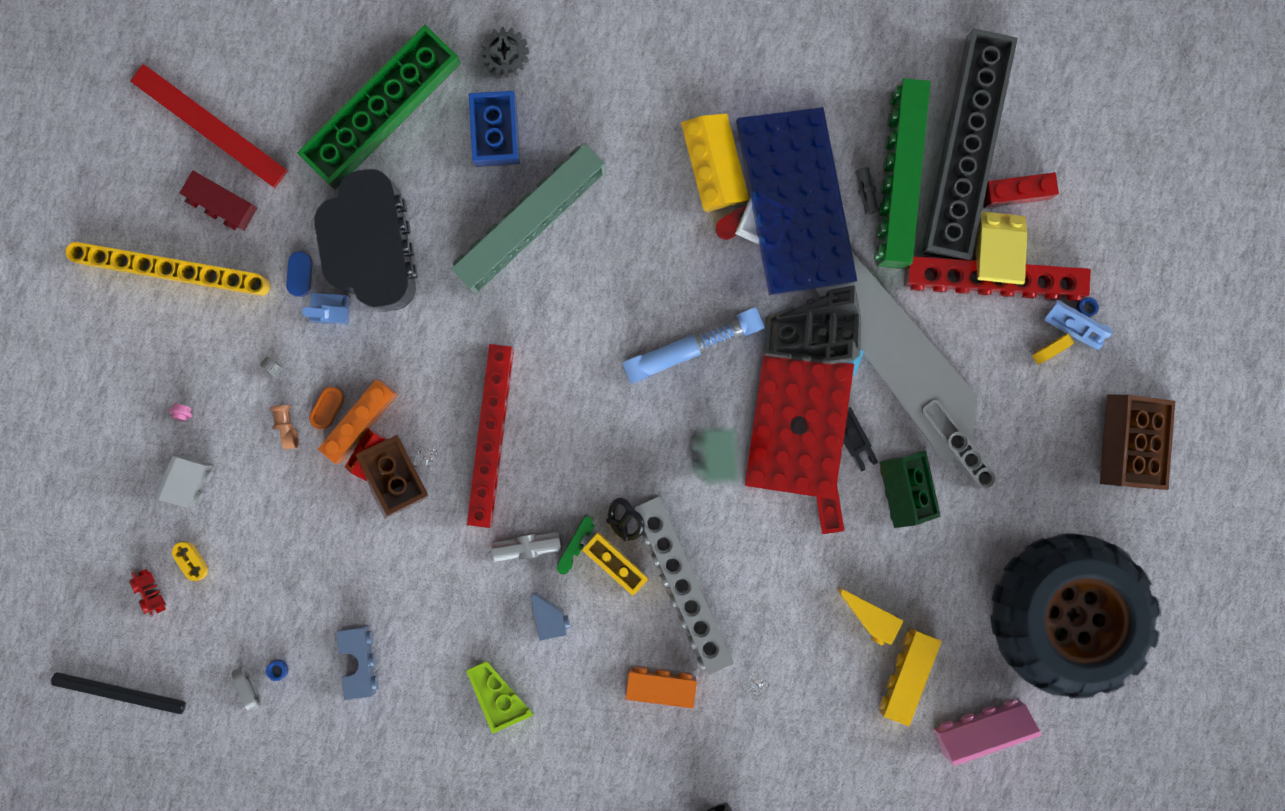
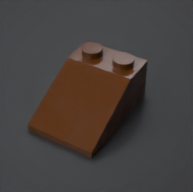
(391, 476)

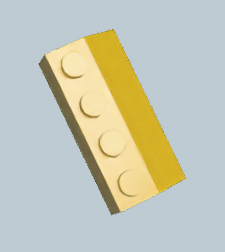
(715, 161)

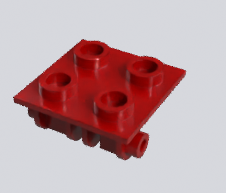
(137, 584)

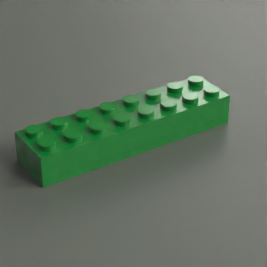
(379, 107)
(903, 174)

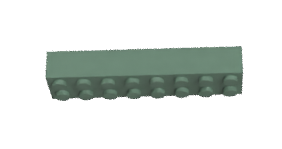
(529, 218)
(715, 455)

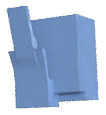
(328, 308)

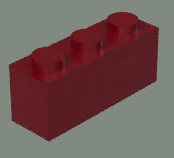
(217, 201)

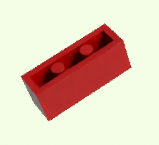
(1021, 190)

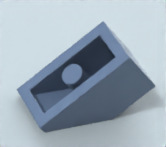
(549, 618)

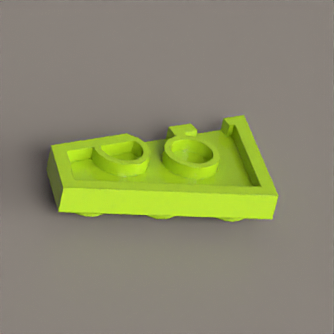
(496, 698)

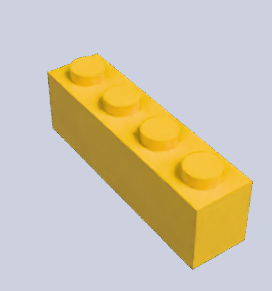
(909, 677)

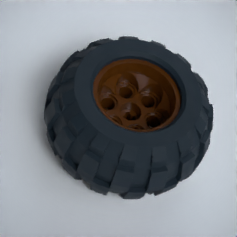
(1110, 647)

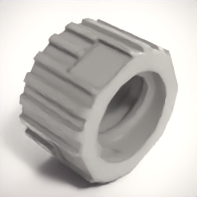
(271, 366)

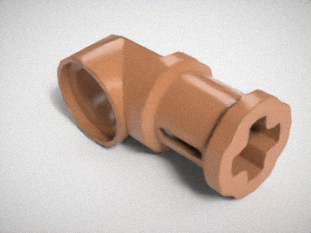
(288, 434)

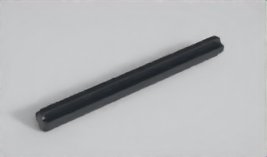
(118, 693)

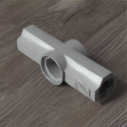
(526, 546)

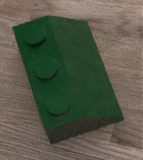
(909, 489)

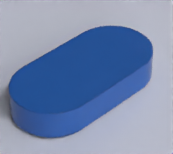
(299, 274)

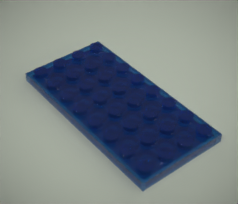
(796, 201)

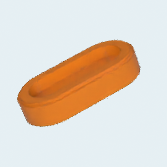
(326, 408)

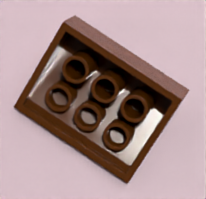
(1137, 441)

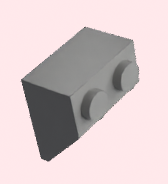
(184, 481)

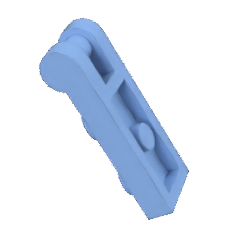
(1077, 325)

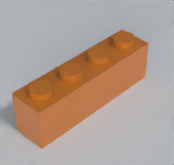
(357, 421)

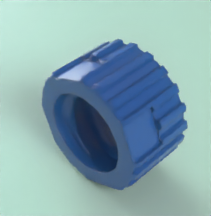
(1092, 302)
(284, 667)

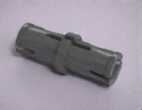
(867, 191)

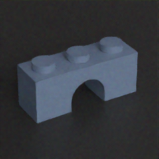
(358, 643)

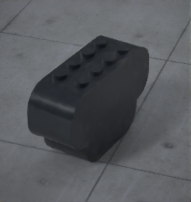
(366, 241)

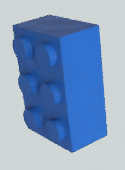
(494, 128)

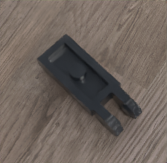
(857, 441)

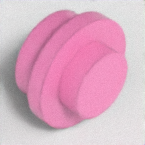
(180, 412)

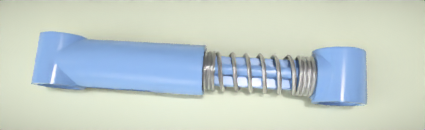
(690, 346)

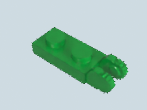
(575, 545)

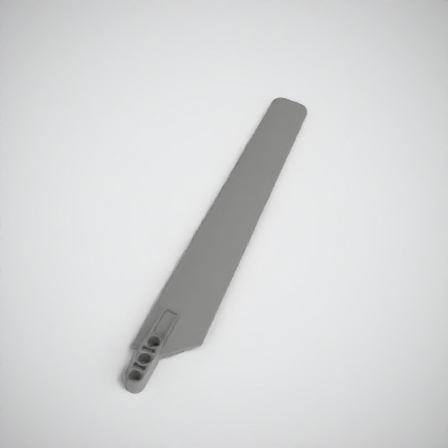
(915, 372)

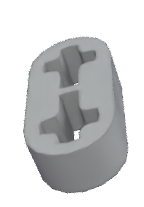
(246, 688)

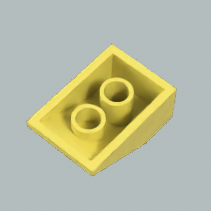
(1001, 248)

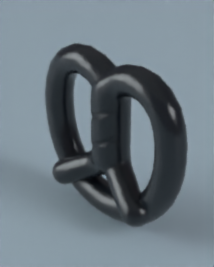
(624, 521)

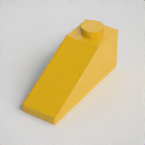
(876, 621)

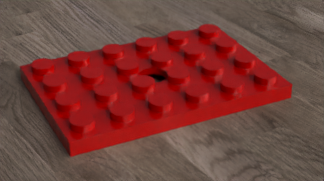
(804, 461)

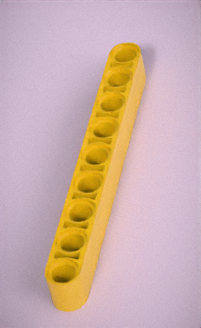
(158, 266)

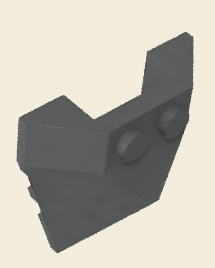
(818, 331)

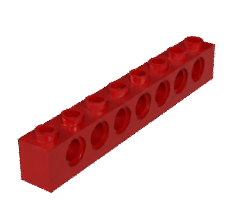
(1077, 279)
(490, 436)

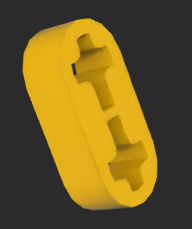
(1052, 349)
(194, 558)

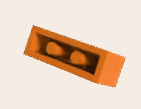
(661, 687)

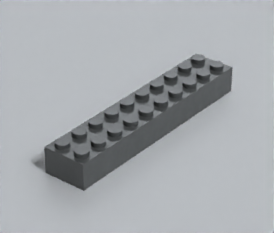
(969, 145)

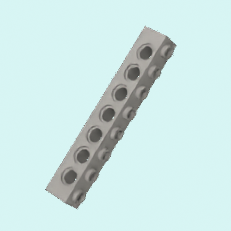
(720, 656)

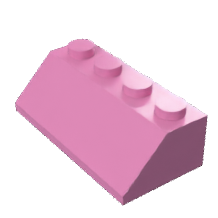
(986, 732)

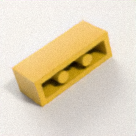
(615, 563)

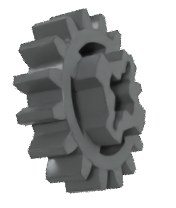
(495, 52)

